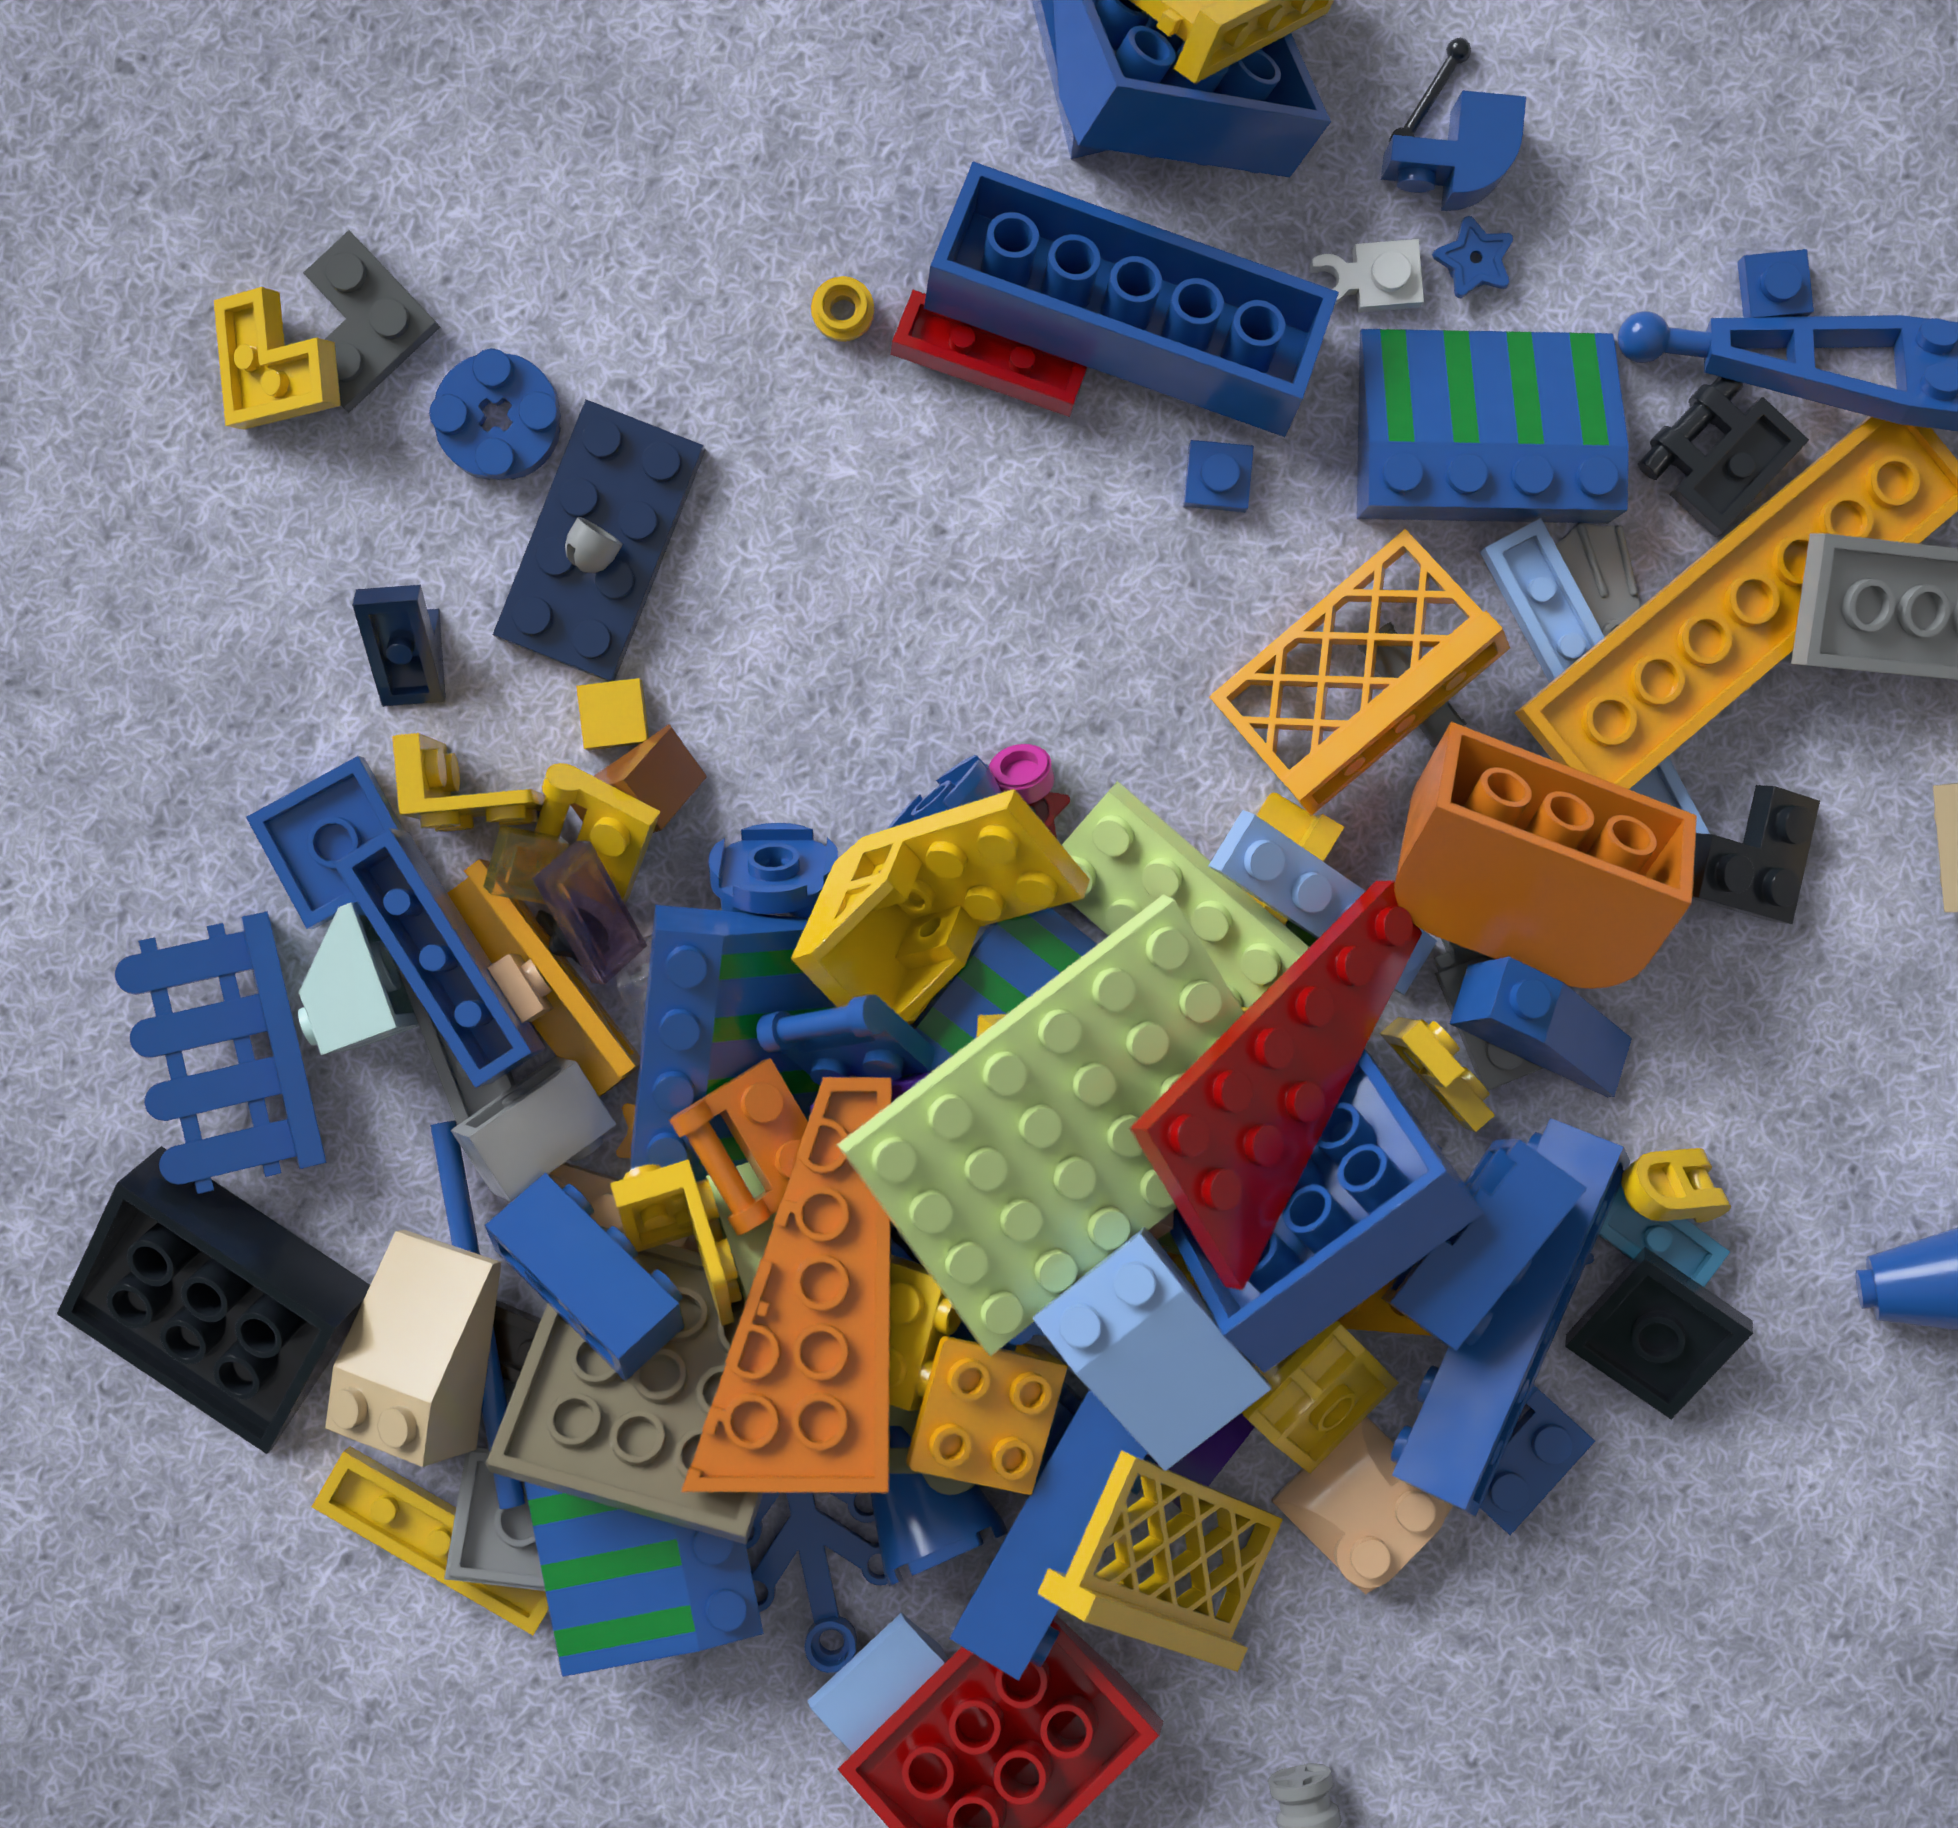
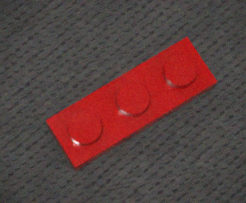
(986, 358)

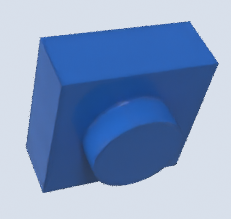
(1776, 284)
(1218, 476)

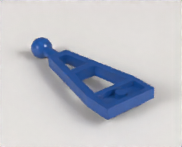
(1922, 357)

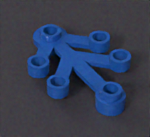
(809, 1532)

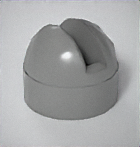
(590, 546)

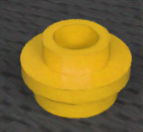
(842, 289)

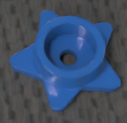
(1457, 259)

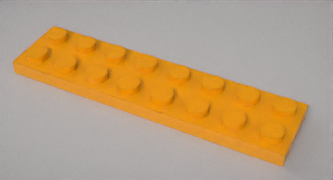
(1735, 606)

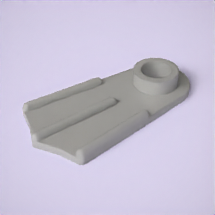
(1602, 572)

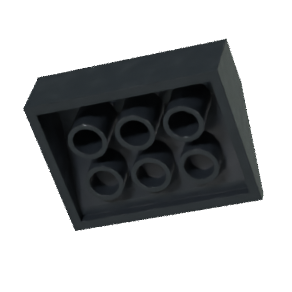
(212, 1300)

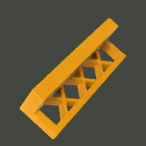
(578, 1023)

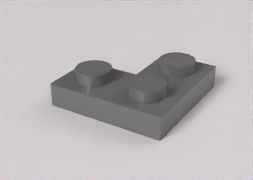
(380, 315)

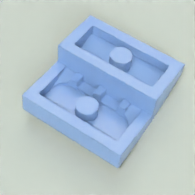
(877, 1681)

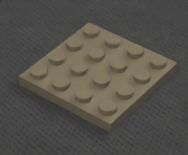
(633, 1439)

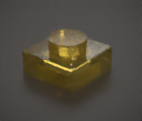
(519, 858)

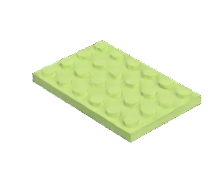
(1020, 1149)

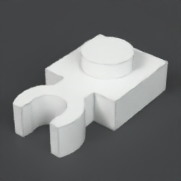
(1381, 275)

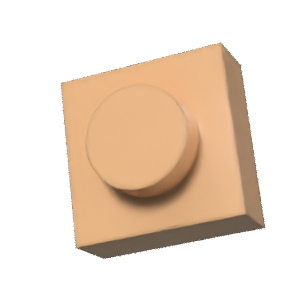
(522, 986)

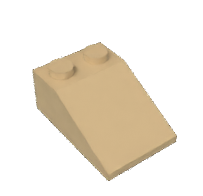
(418, 1353)

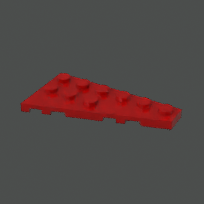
(1258, 1099)

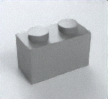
(535, 1128)

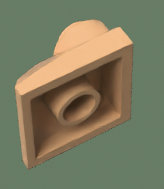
(1360, 1511)

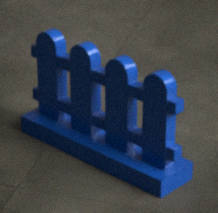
(234, 1020)

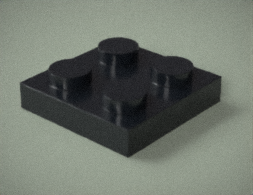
(1659, 1333)

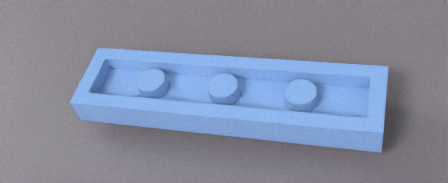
(1295, 883)

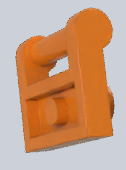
(767, 1129)

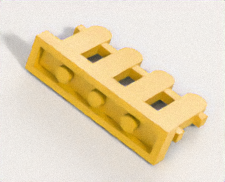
(1227, 30)

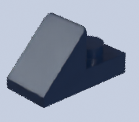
(401, 644)

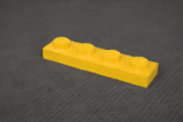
(415, 1529)

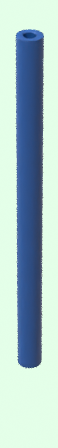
(464, 1236)

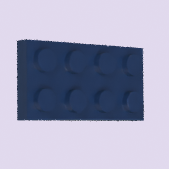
(632, 486)

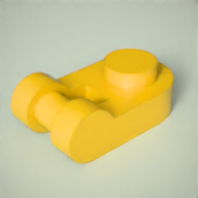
(1674, 1186)

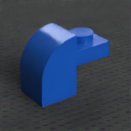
(1474, 159)

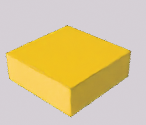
(612, 714)

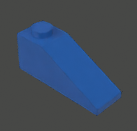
(1541, 1023)

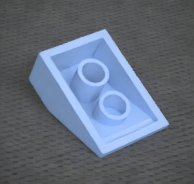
(1151, 1350)

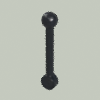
(1457, 52)

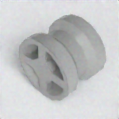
(1304, 1797)

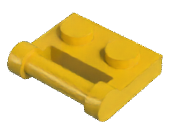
(613, 821)

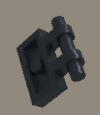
(1736, 467)

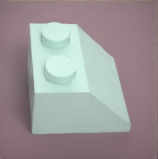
(353, 988)

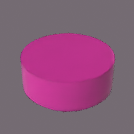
(1025, 770)

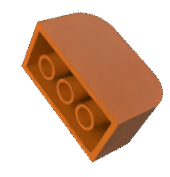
(1542, 862)

